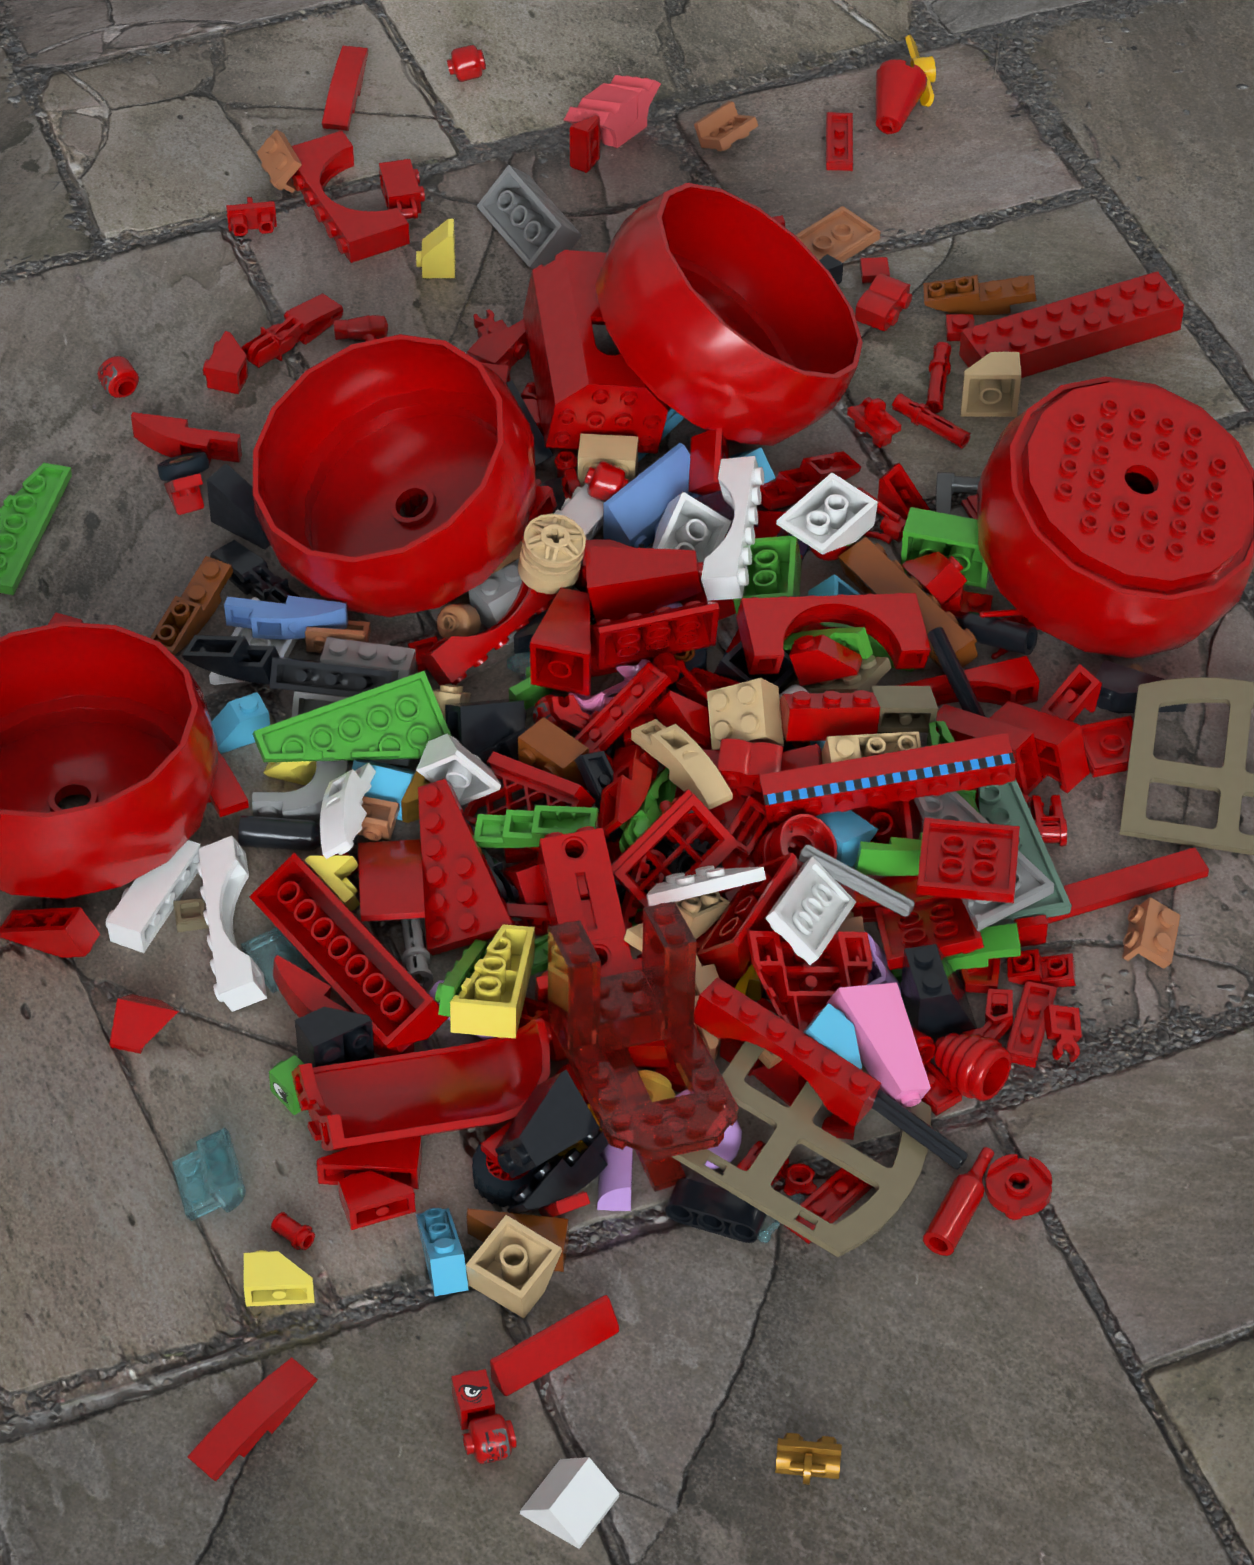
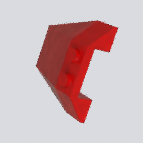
(802, 989)

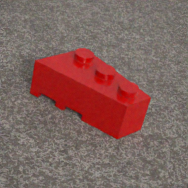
(1057, 743)

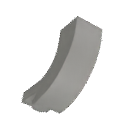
(300, 803)

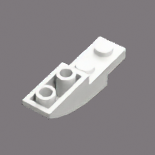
(342, 810)

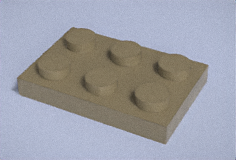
(869, 674)

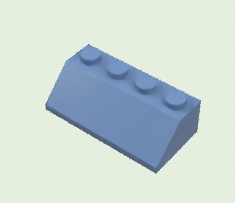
(637, 508)

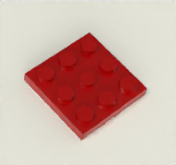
(968, 860)
(932, 921)

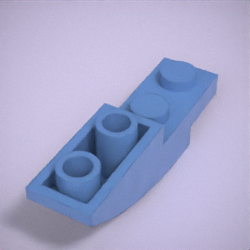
(286, 620)

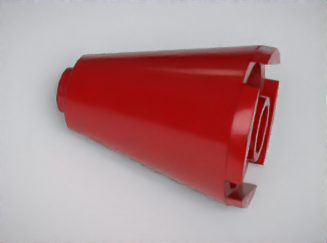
(897, 93)

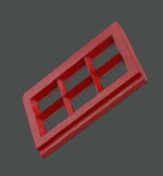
(658, 830)

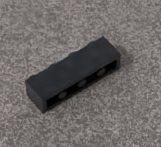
(327, 677)

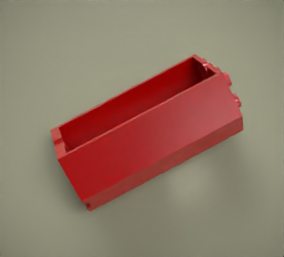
(573, 380)

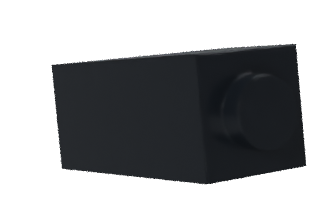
(233, 506)
(484, 722)

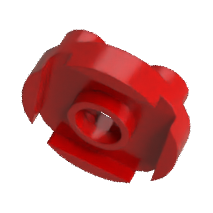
(1018, 1202)

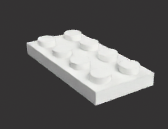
(810, 910)

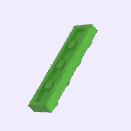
(462, 969)

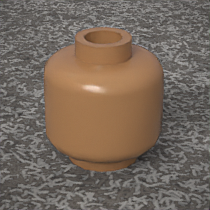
(458, 620)

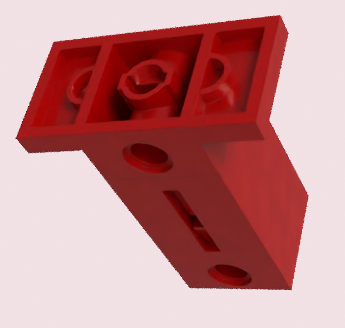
(583, 888)

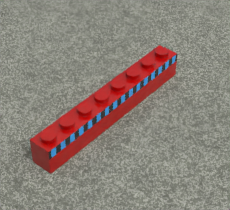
(888, 777)

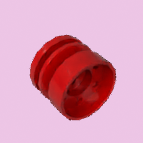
(792, 837)

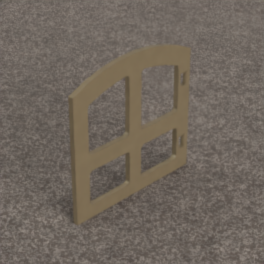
(1230, 781)
(795, 1126)

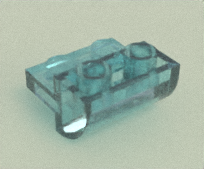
(210, 1176)

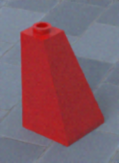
(639, 579)
(563, 645)

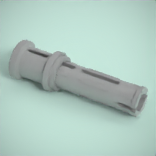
(416, 957)

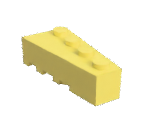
(497, 989)

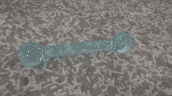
(765, 1235)

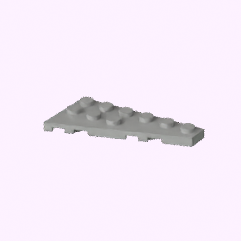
(1030, 882)

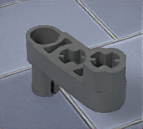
(948, 484)

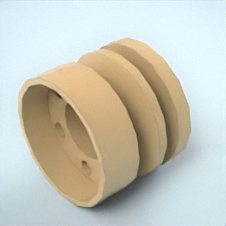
(551, 553)

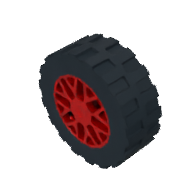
(494, 1182)

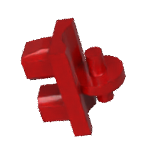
(251, 216)
(872, 418)

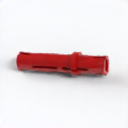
(939, 370)
(923, 416)

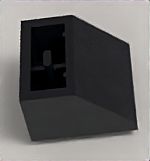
(334, 1037)

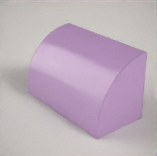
(616, 1179)

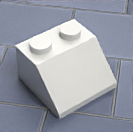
(463, 770)

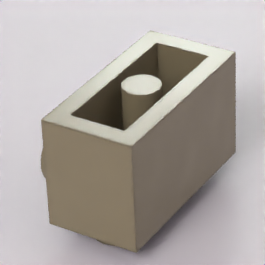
(905, 708)

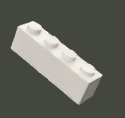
(584, 511)
(151, 899)

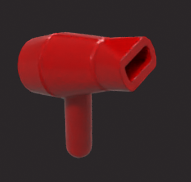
(361, 328)

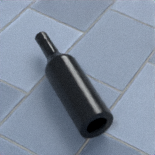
(1000, 632)
(280, 833)

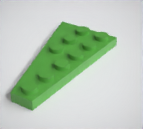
(26, 519)
(372, 725)

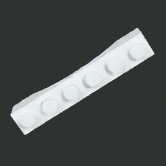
(726, 567)
(223, 875)

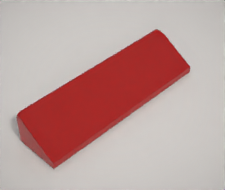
(554, 1346)

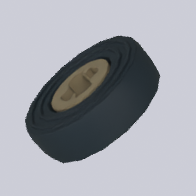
(183, 466)

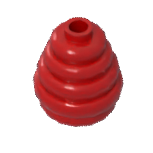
(973, 1064)

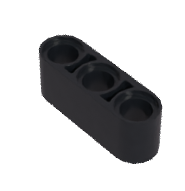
(714, 1211)

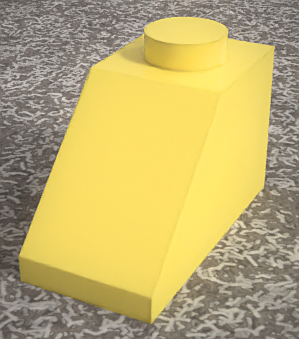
(438, 252)
(275, 1280)

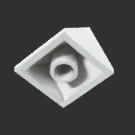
(571, 1500)

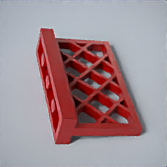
(532, 780)

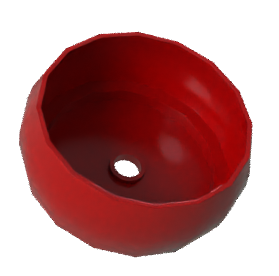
(727, 315)
(365, 438)
(1091, 553)
(106, 721)

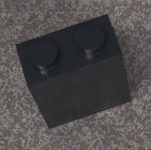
(934, 994)
(545, 1126)

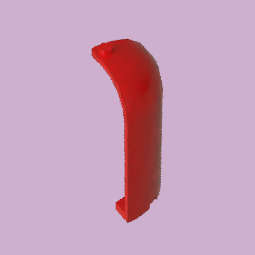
(423, 1089)

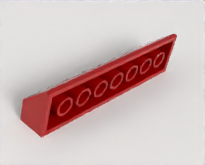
(347, 954)

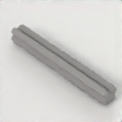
(860, 882)

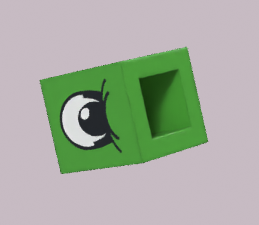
(282, 1083)

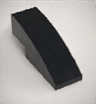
(231, 657)

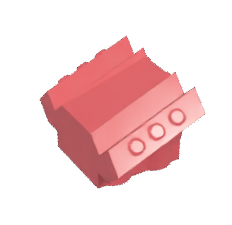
(620, 106)

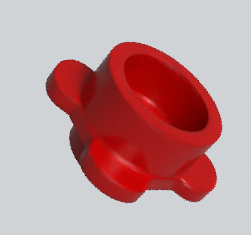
(801, 1173)

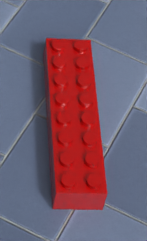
(1079, 325)

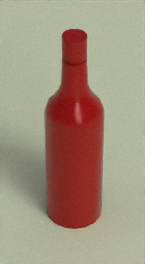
(958, 1207)

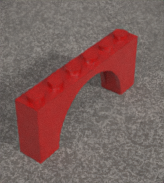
(355, 231)
(888, 618)

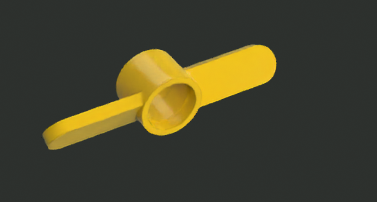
(927, 64)

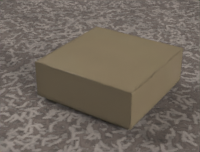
(190, 914)

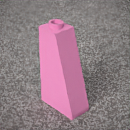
(885, 1039)

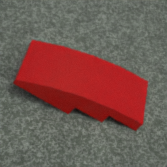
(391, 880)

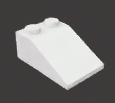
(830, 515)
(690, 526)

